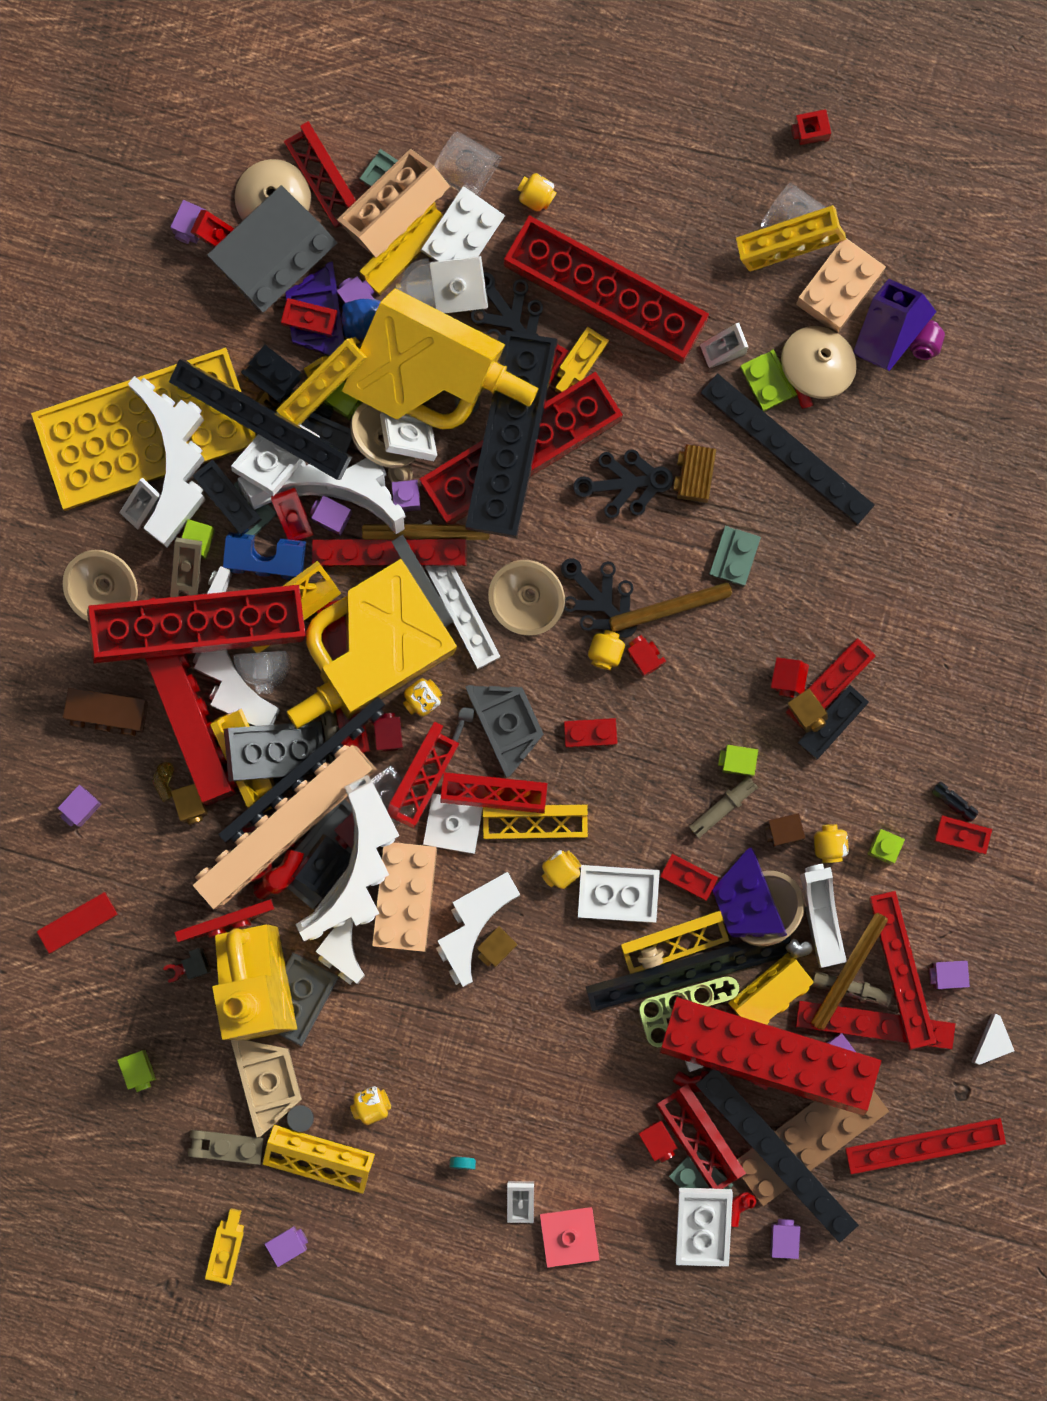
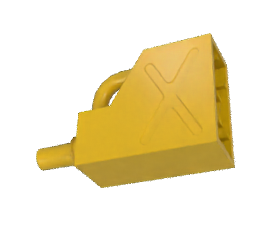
(420, 353)
(388, 642)
(252, 984)

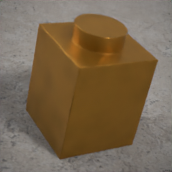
(808, 711)
(189, 804)
(496, 947)

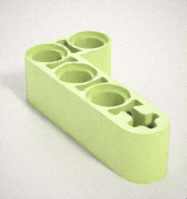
(687, 993)

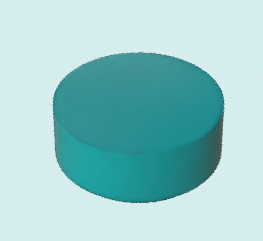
(462, 1163)

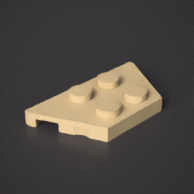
(267, 1082)

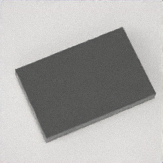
(309, 991)

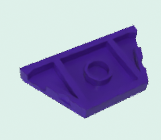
(321, 291)
(747, 901)

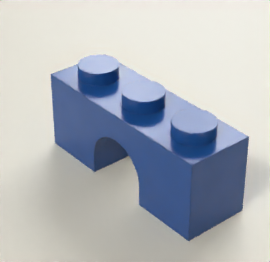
(242, 556)

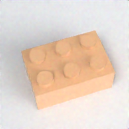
(840, 285)

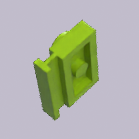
(767, 380)

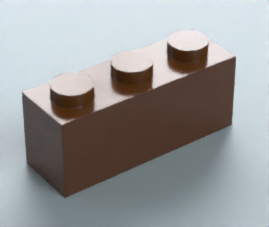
(105, 711)

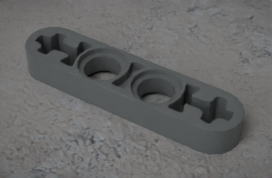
(422, 579)

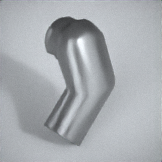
(798, 950)

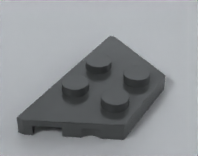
(507, 722)

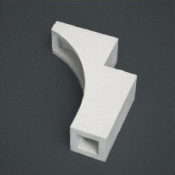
(474, 911)
(822, 915)
(338, 948)

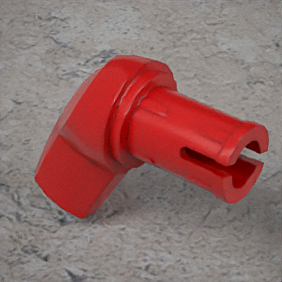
(280, 877)

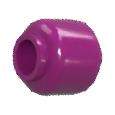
(928, 342)

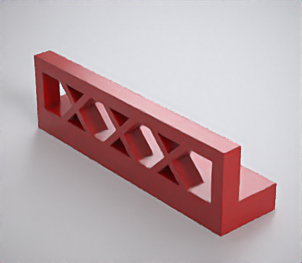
(328, 167)
(417, 768)
(494, 792)
(709, 1134)

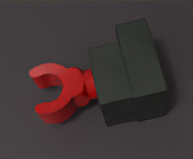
(193, 967)

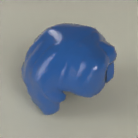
(358, 317)

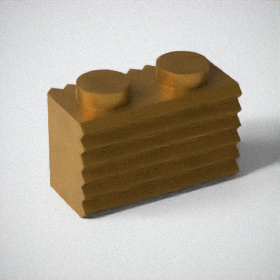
(695, 473)

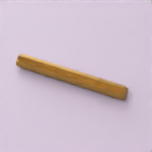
(422, 531)
(670, 607)
(849, 971)

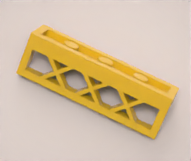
(790, 238)
(385, 268)
(322, 382)
(313, 595)
(250, 789)
(550, 811)
(677, 931)
(318, 1154)

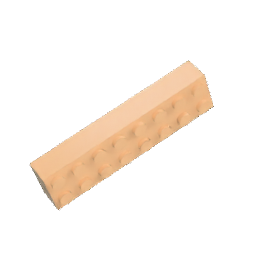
(282, 829)

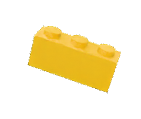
(772, 991)

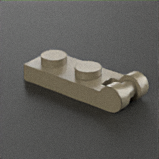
(186, 567)
(226, 1147)

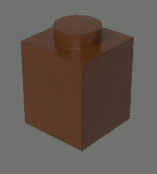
(784, 830)

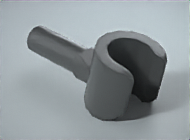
(465, 714)

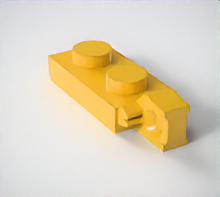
(581, 359)
(225, 1249)

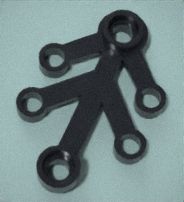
(509, 317)
(627, 483)
(600, 601)

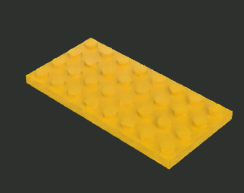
(113, 440)

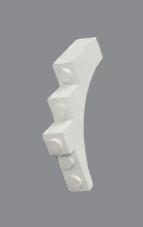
(360, 484)
(178, 498)
(233, 691)
(366, 868)

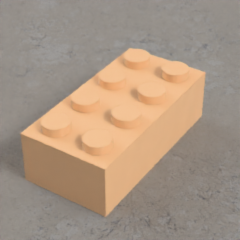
(393, 203)
(405, 897)

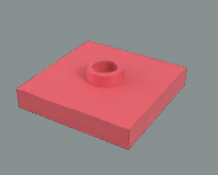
(569, 1237)

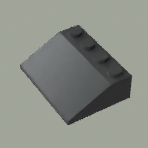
(271, 249)

